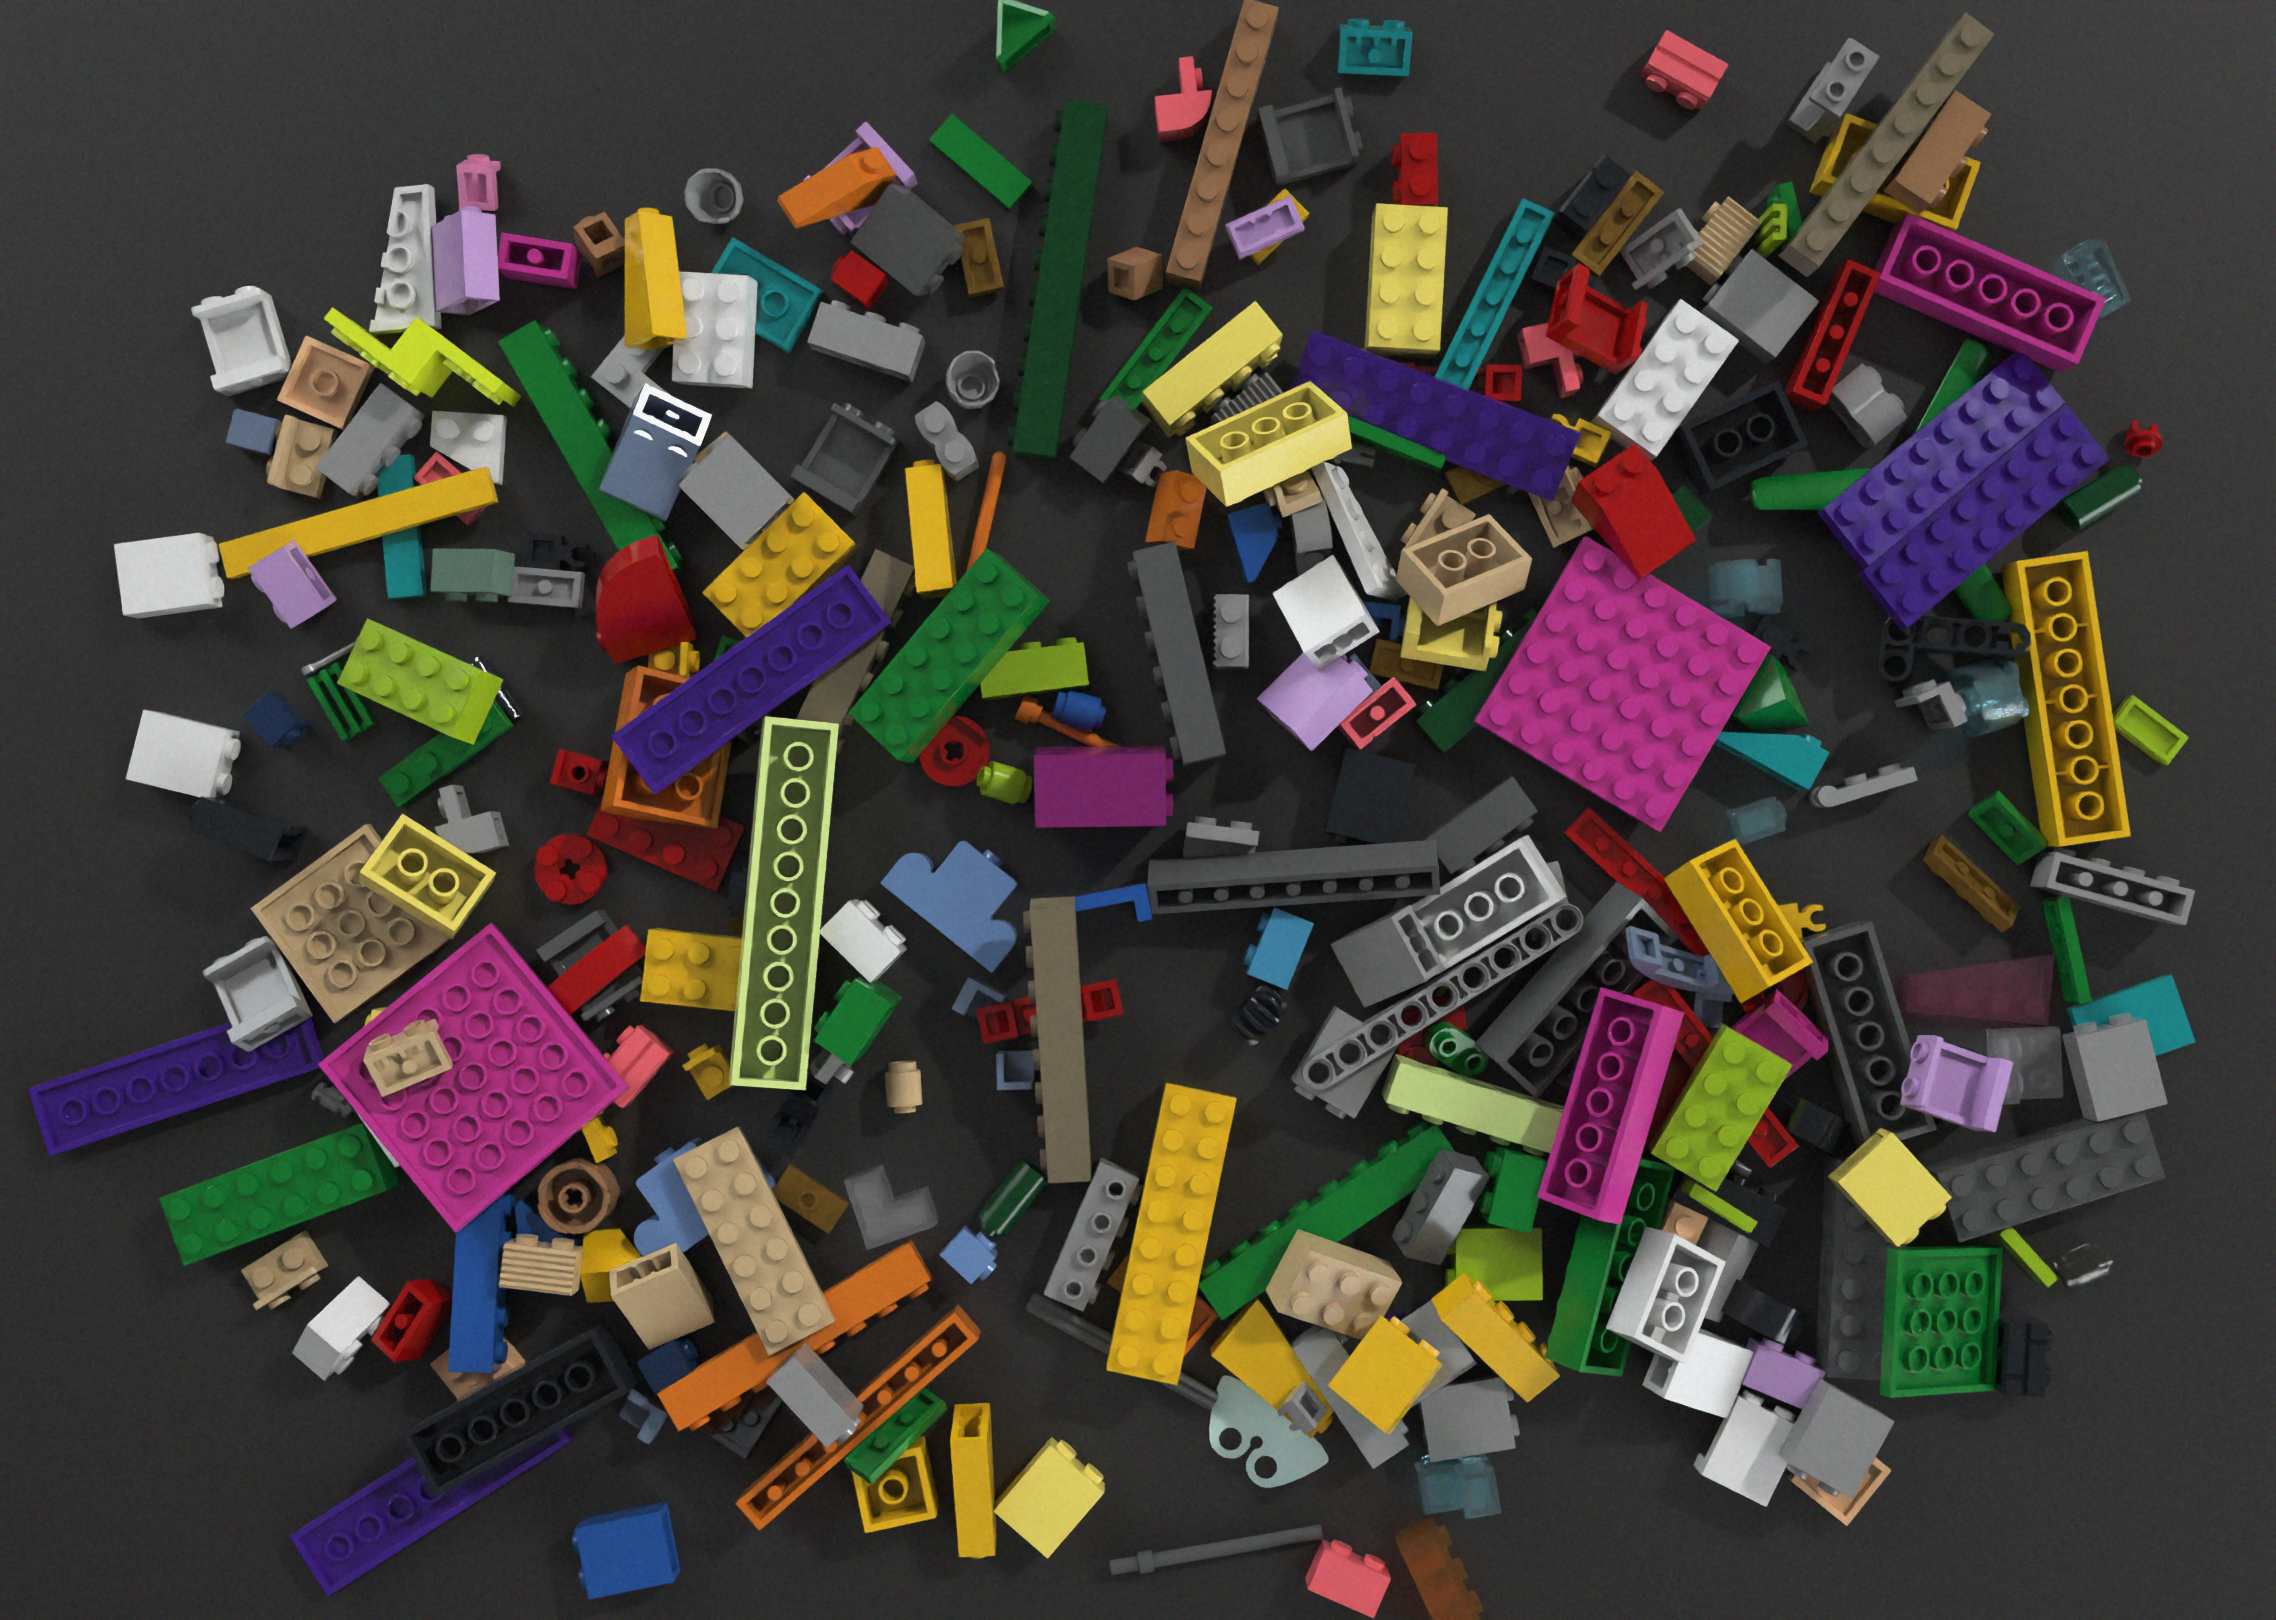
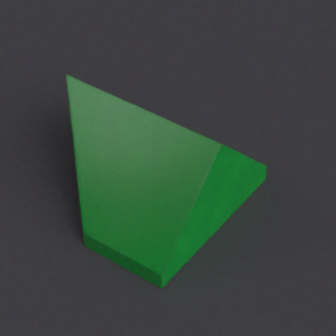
(1019, 31)
(1770, 700)

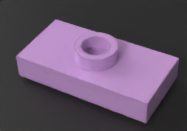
(1264, 227)

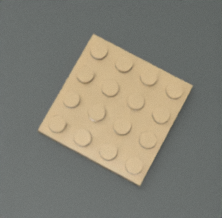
(341, 933)

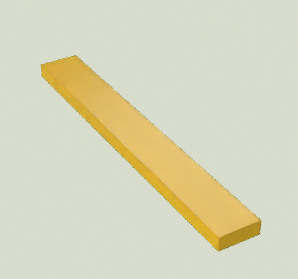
(365, 520)

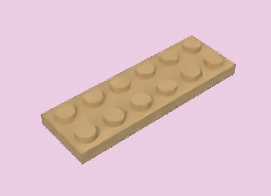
(754, 1240)

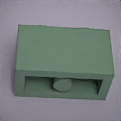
(472, 573)

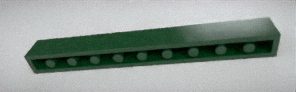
(1059, 281)
(1453, 714)

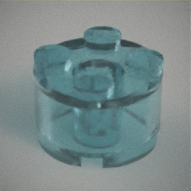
(1745, 586)
(1990, 695)

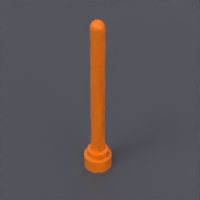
(987, 507)
(1033, 712)

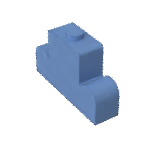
(959, 899)
(676, 1213)

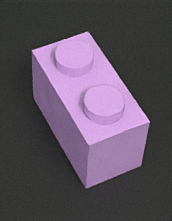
(291, 584)
(1780, 1373)

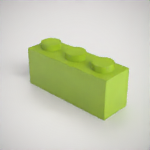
(1038, 670)

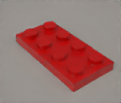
(685, 850)

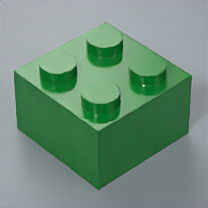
(1512, 1188)

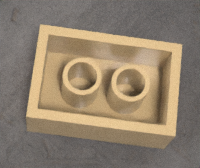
(1463, 569)
(1332, 1285)

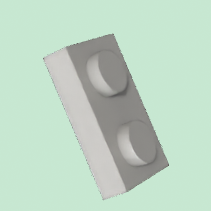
(1660, 248)
(1937, 702)
(1207, 839)

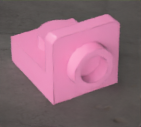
(478, 182)

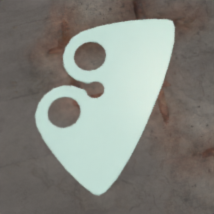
(1253, 1416)

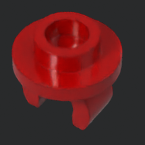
(2142, 442)

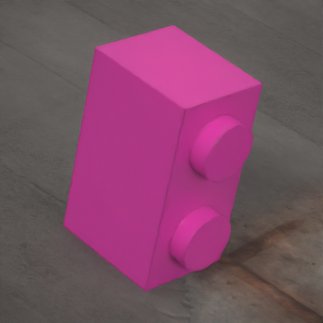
(539, 260)

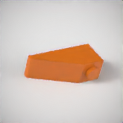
(839, 189)

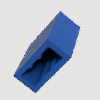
(626, 1550)

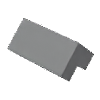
(1735, 1251)

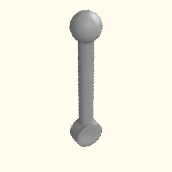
(313, 668)

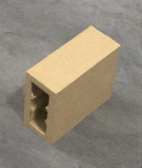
(661, 1296)

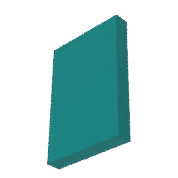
(783, 297)
(2151, 1000)

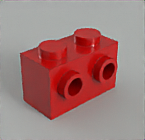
(1416, 170)
(413, 1320)

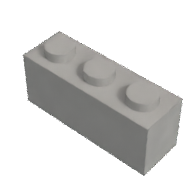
(867, 340)
(371, 441)

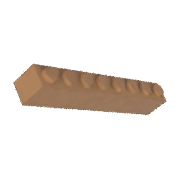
(1221, 144)

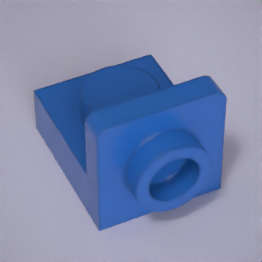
(1388, 613)

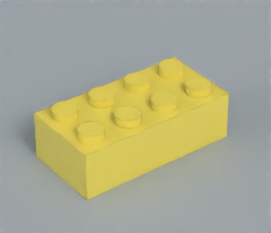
(1406, 280)
(1212, 370)
(1269, 443)

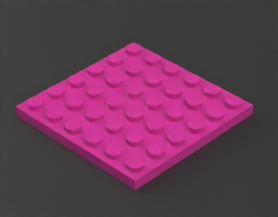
(1622, 685)
(515, 1086)

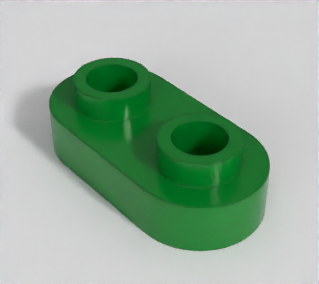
(1459, 1049)

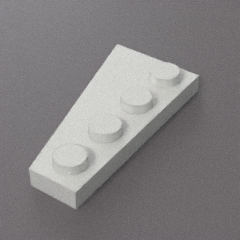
(408, 263)
(1360, 541)

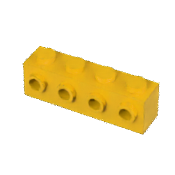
(1495, 1336)

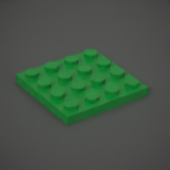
(1940, 1320)

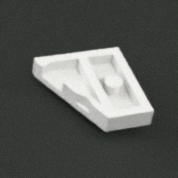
(471, 440)

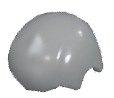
(713, 196)
(972, 379)

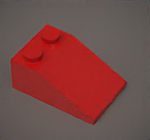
(1633, 512)

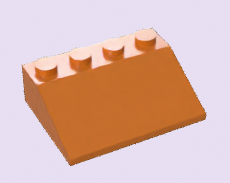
(689, 800)

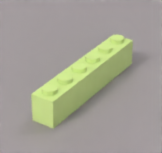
(1471, 1105)

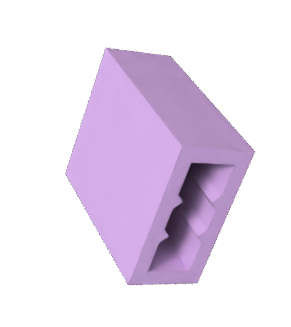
(465, 261)
(1315, 700)

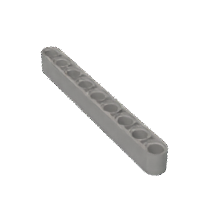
(1459, 994)

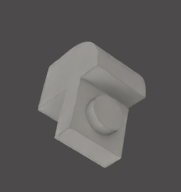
(1311, 536)
(467, 832)

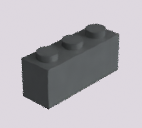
(1482, 826)
(1440, 1206)

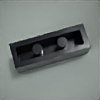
(1759, 1206)

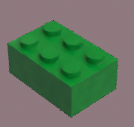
(856, 1019)

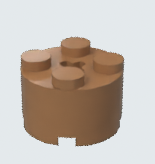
(558, 1190)

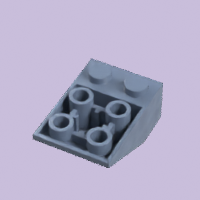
(654, 451)

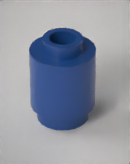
(1078, 710)

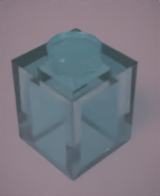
(1757, 819)

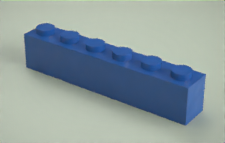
(477, 1299)

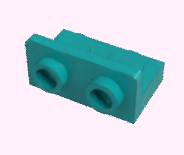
(1374, 48)

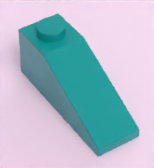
(1785, 757)

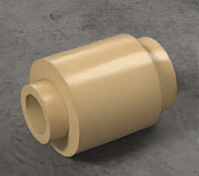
(903, 1086)

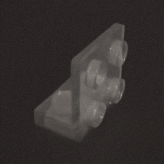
(2035, 1061)

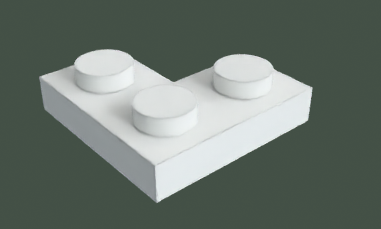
(624, 372)

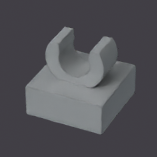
(1141, 462)
(829, 1065)
(1303, 1408)

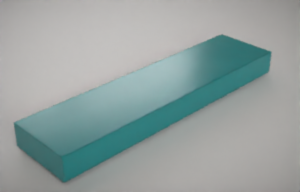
(404, 548)

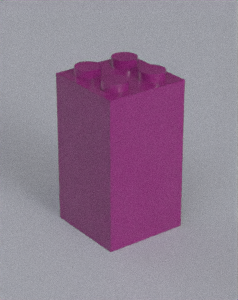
(1102, 786)

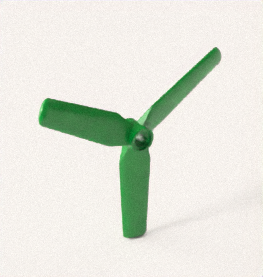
(1815, 490)

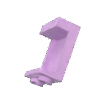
(868, 139)
(1955, 1084)

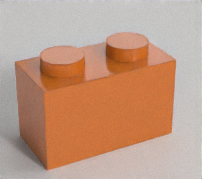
(1176, 510)

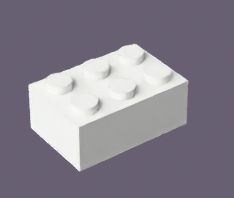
(718, 331)
(1665, 1294)

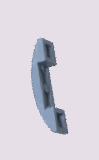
(1674, 966)

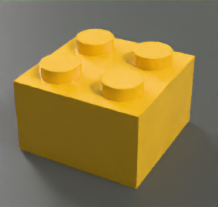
(901, 1494)

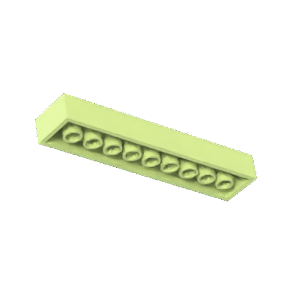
(783, 904)

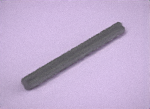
(1101, 1340)

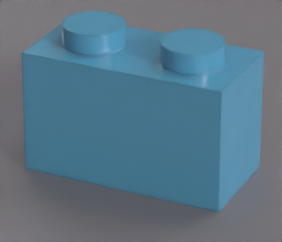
(1278, 947)

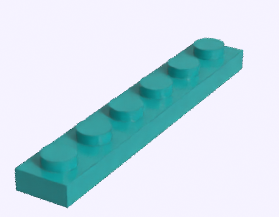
(1495, 294)

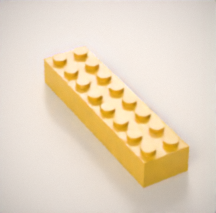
(2068, 701)
(1171, 1233)

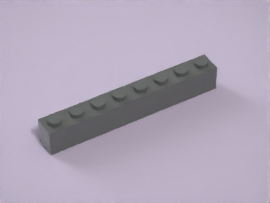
(1294, 877)

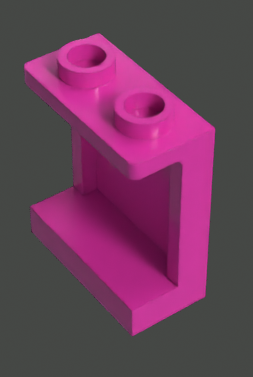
(1783, 1030)

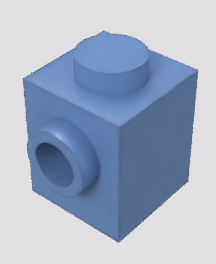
(971, 1254)

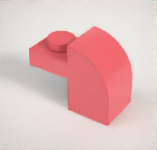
(1183, 113)
(1541, 351)

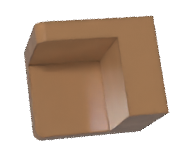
(1135, 273)

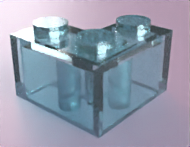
(1458, 1484)

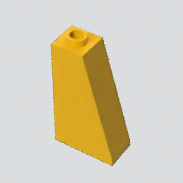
(652, 283)
(930, 530)
(1264, 1360)
(973, 1480)

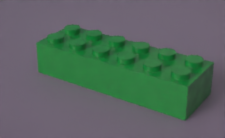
(948, 656)
(277, 1193)
(1597, 1274)

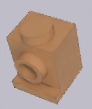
(600, 243)

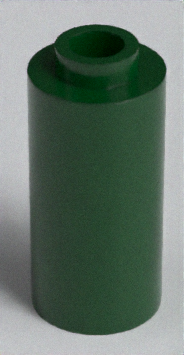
(2099, 497)
(1012, 1198)

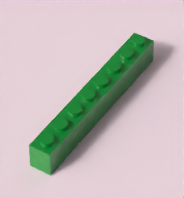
(578, 432)
(1331, 1215)

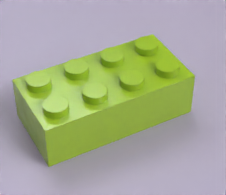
(420, 681)
(1719, 1107)

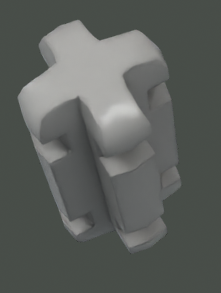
(332, 1099)

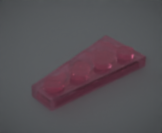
(1993, 991)

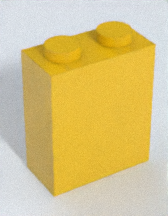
(1386, 1373)

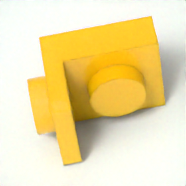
(676, 660)
(709, 1069)

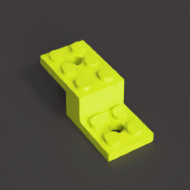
(420, 359)

